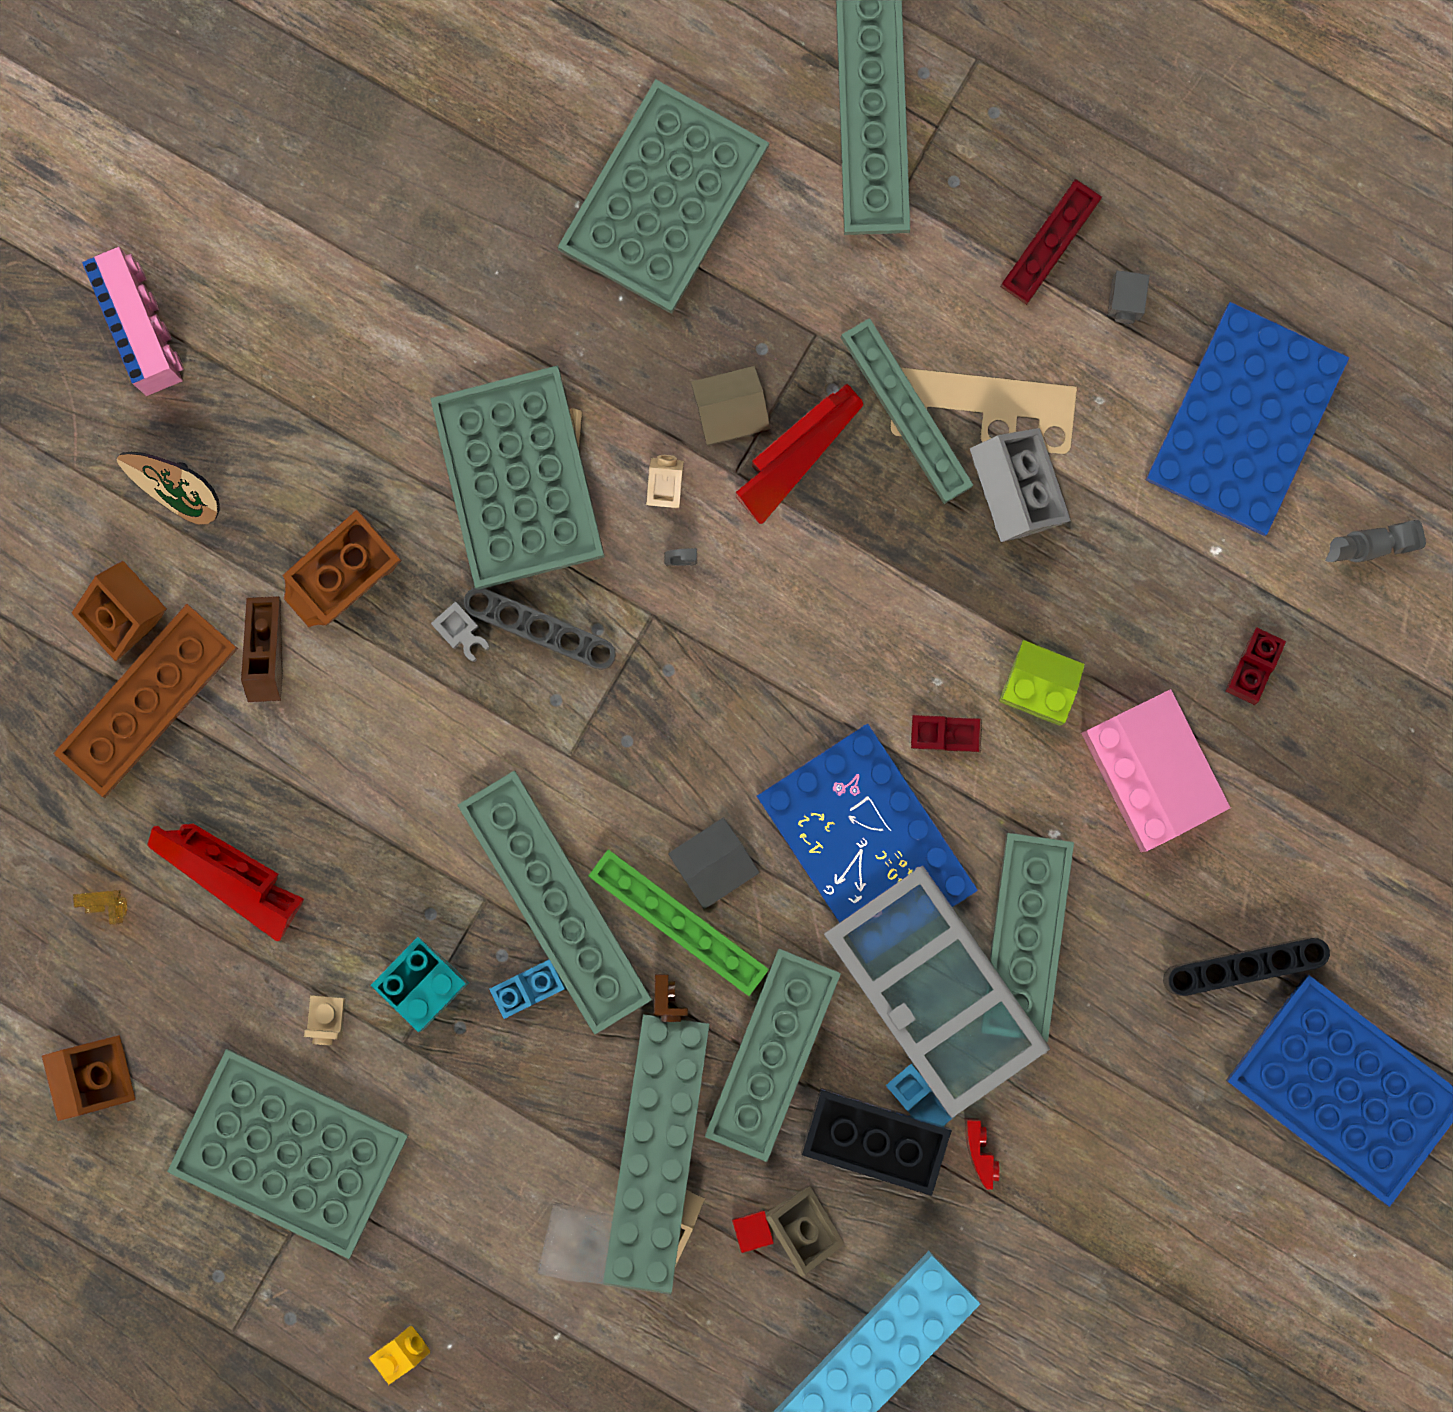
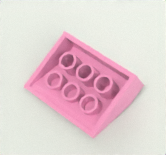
(1156, 771)

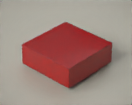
(752, 1231)

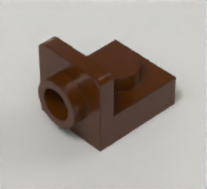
(663, 993)

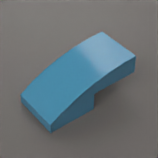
(917, 1096)

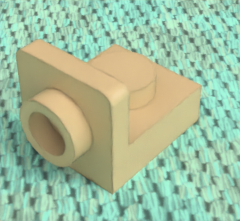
(665, 481)
(325, 1019)

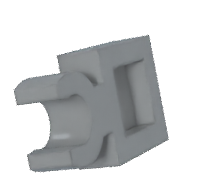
(457, 628)

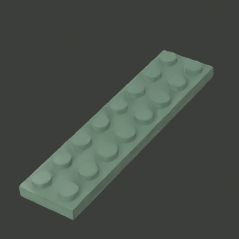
(872, 117)
(554, 902)
(656, 1155)

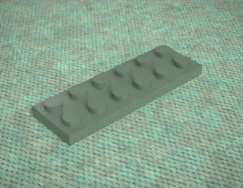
(1031, 921)
(772, 1055)

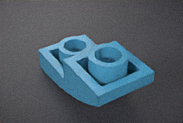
(527, 989)

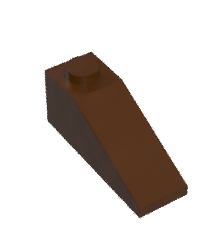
(262, 650)

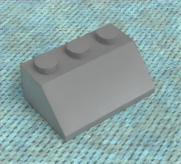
(1019, 484)

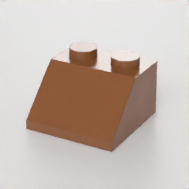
(118, 609)
(88, 1077)

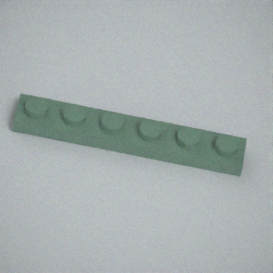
(906, 411)

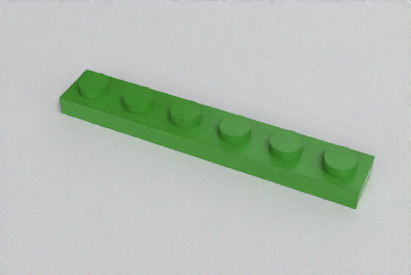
(678, 922)

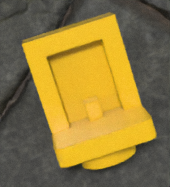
(400, 1355)

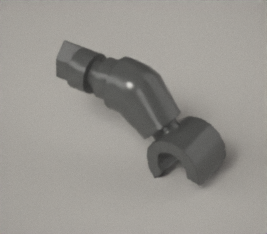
(1377, 542)

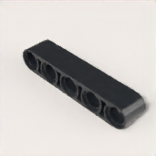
(1261, 961)

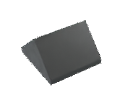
(713, 863)

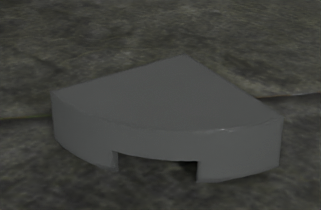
(681, 557)

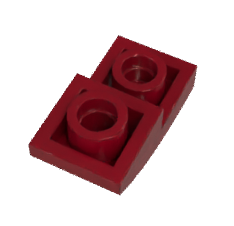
(1255, 666)

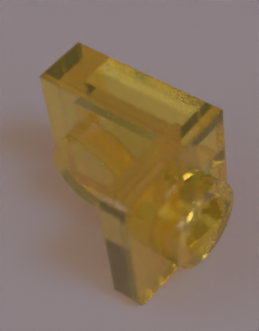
(96, 902)

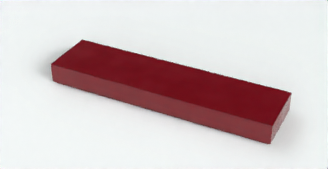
(1051, 241)

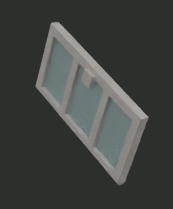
(937, 991)

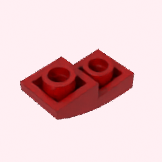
(982, 1162)

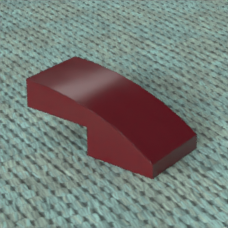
(946, 733)

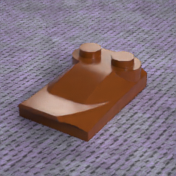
(338, 571)

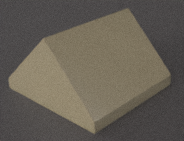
(731, 405)
(804, 1230)

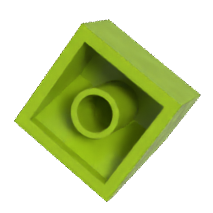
(1042, 683)

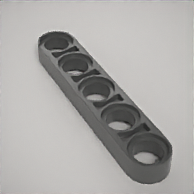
(528, 616)

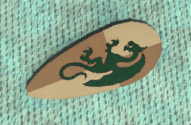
(172, 485)

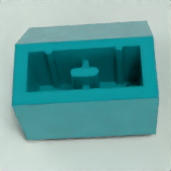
(419, 984)

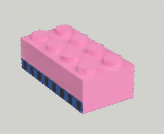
(132, 321)

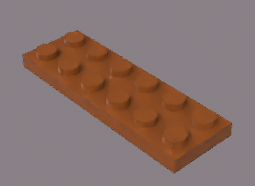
(145, 701)

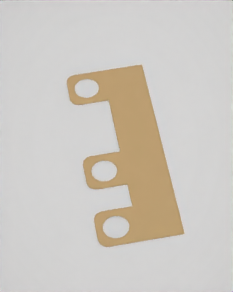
(998, 400)

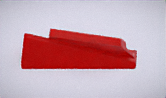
(795, 452)
(229, 876)

